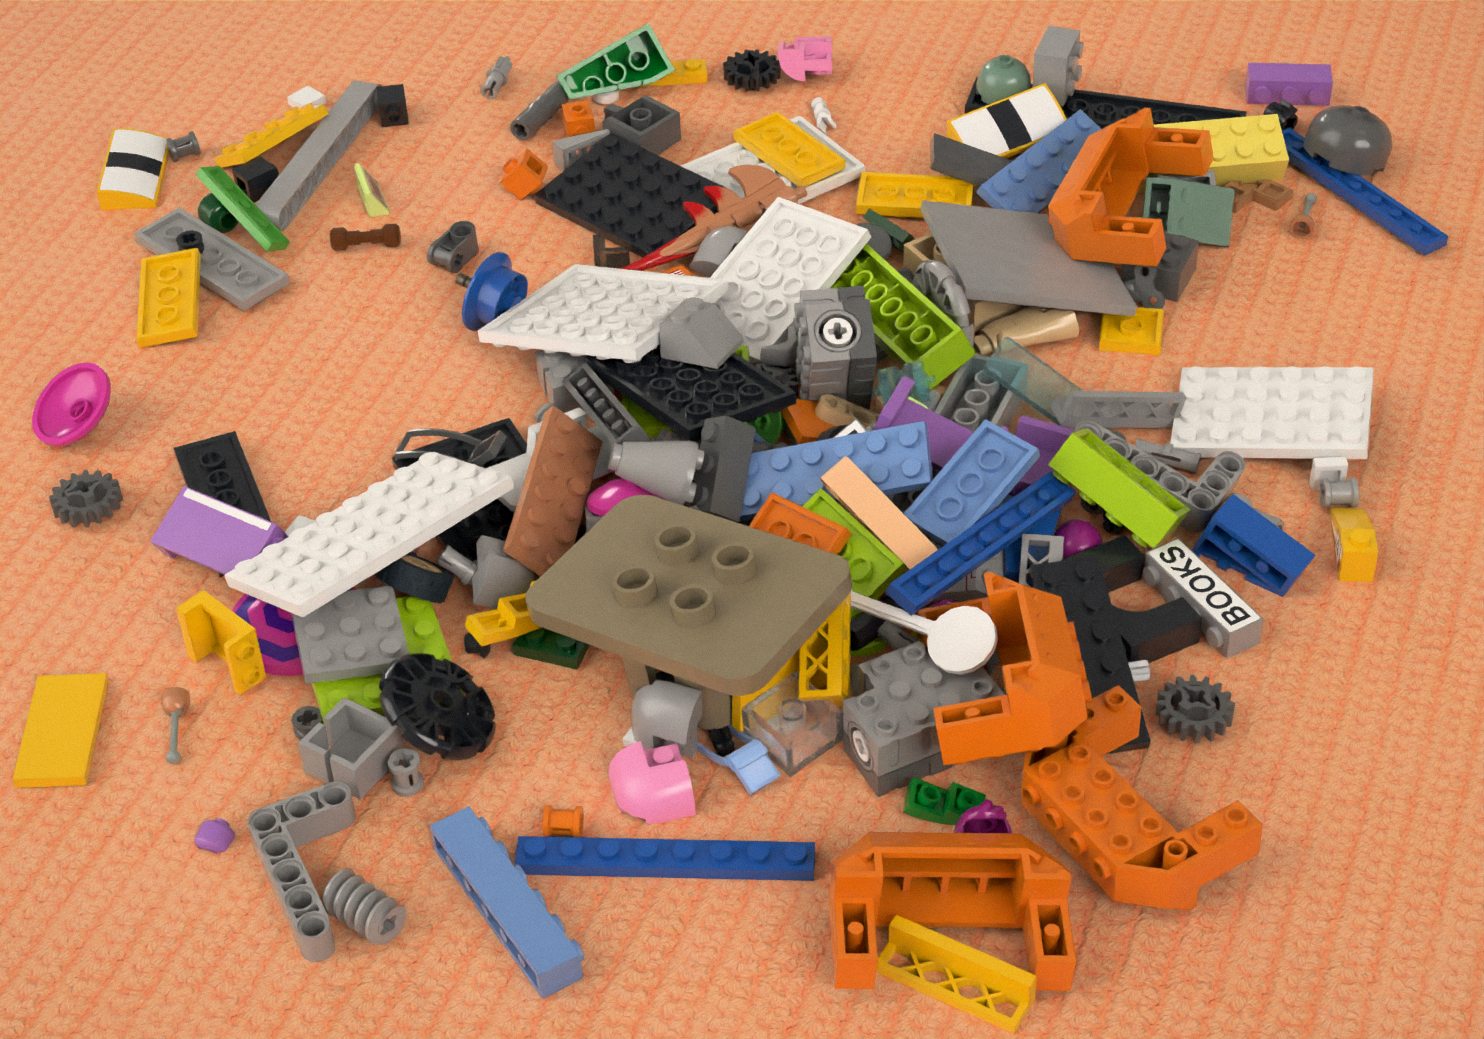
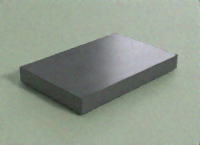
(964, 160)

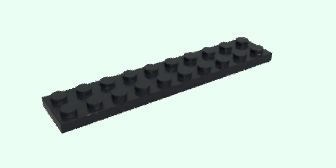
(1110, 108)

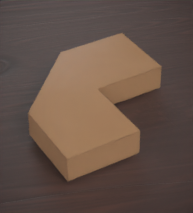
(1264, 192)

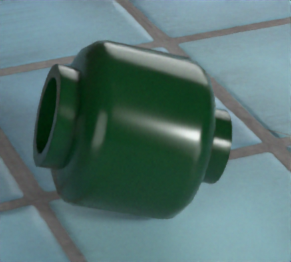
(216, 214)

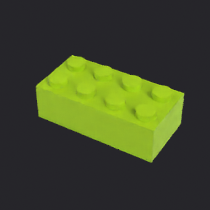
(1118, 488)

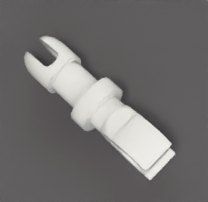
(822, 114)

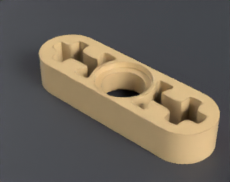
(842, 412)

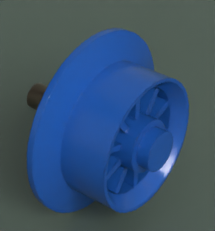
(491, 291)

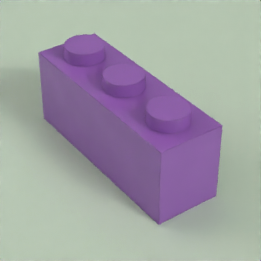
(1292, 82)

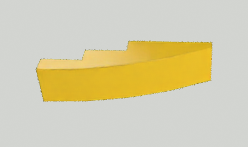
(504, 623)

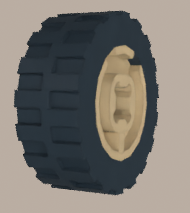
(417, 578)

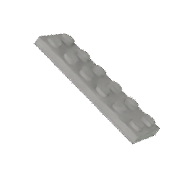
(225, 264)

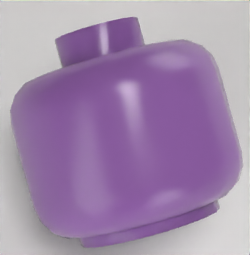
(214, 836)

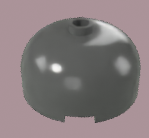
(1349, 139)

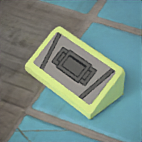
(370, 192)

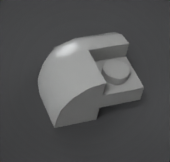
(716, 248)
(498, 574)
(667, 716)

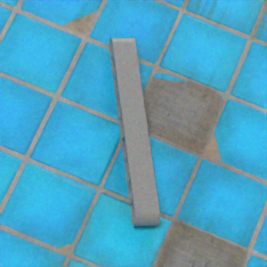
(319, 154)

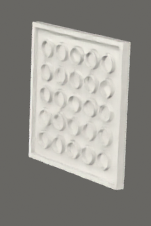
(598, 312)

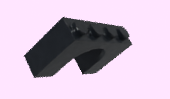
(1149, 632)

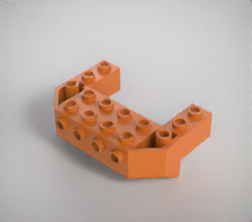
(1105, 180)
(1039, 671)
(1115, 829)
(950, 883)

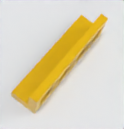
(837, 655)
(962, 968)

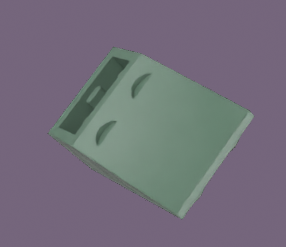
(1191, 209)

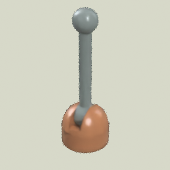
(1304, 220)
(175, 703)

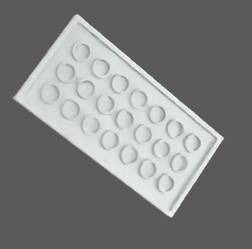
(367, 533)

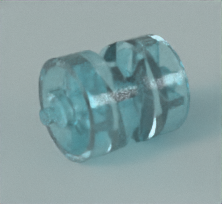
(890, 377)

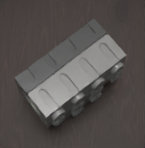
(835, 345)
(892, 719)

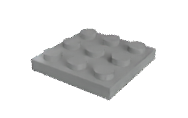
(350, 636)

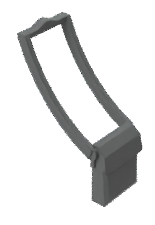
(483, 452)

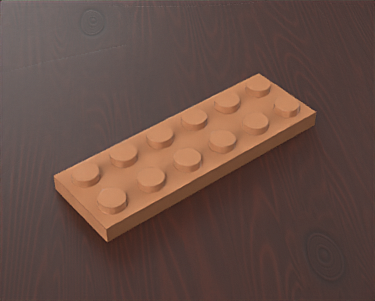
(553, 492)

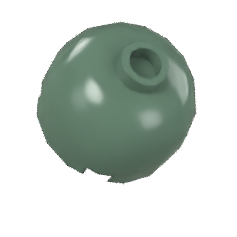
(1002, 78)

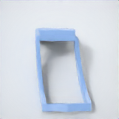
(748, 762)

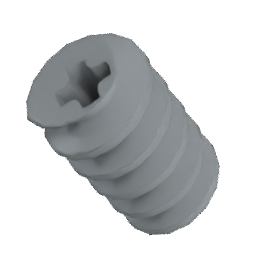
(363, 907)

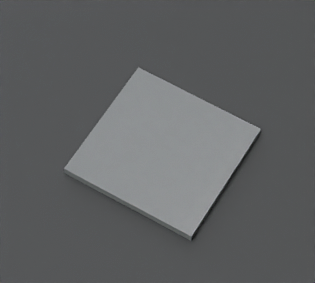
(1019, 262)

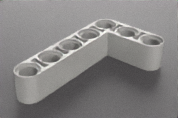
(1200, 497)
(276, 834)

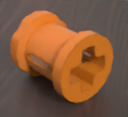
(562, 821)

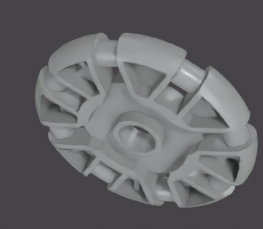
(939, 286)

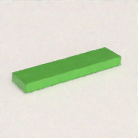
(242, 208)

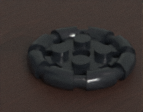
(409, 702)

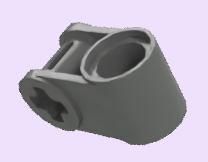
(454, 247)

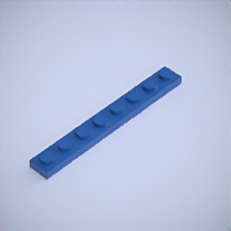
(1366, 198)
(979, 543)
(666, 858)

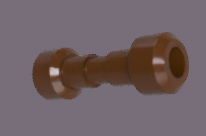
(341, 238)

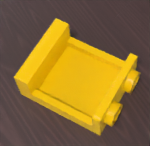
(215, 628)

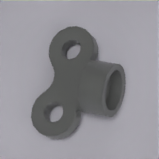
(1143, 288)

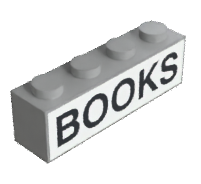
(1226, 618)

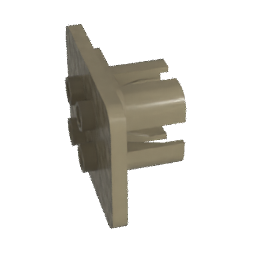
(690, 598)

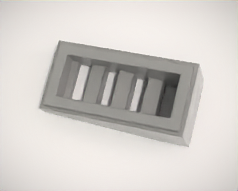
(565, 149)

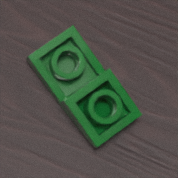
(938, 804)

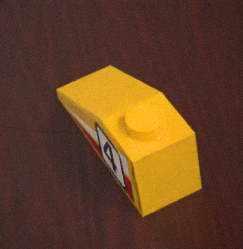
(1354, 544)

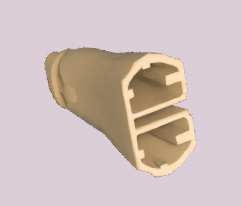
(1028, 327)

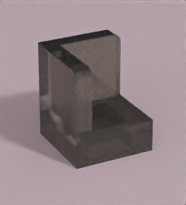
(609, 257)

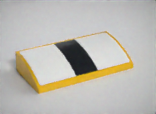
(1010, 123)
(132, 170)

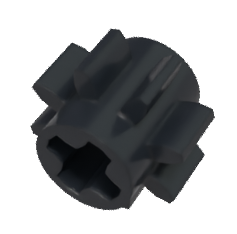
(1285, 112)

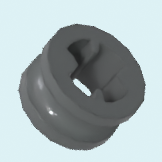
(302, 717)

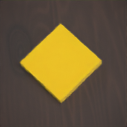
(1133, 333)

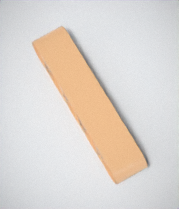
(877, 513)

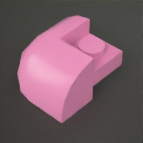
(806, 56)
(652, 783)

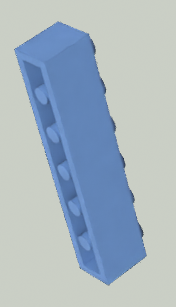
(507, 902)

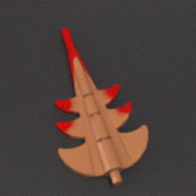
(760, 191)

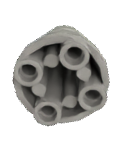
(659, 467)

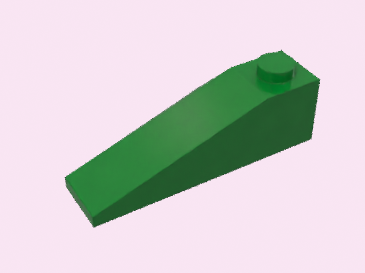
(622, 65)

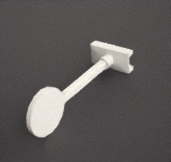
(956, 641)

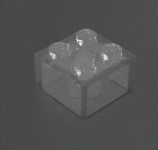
(792, 728)

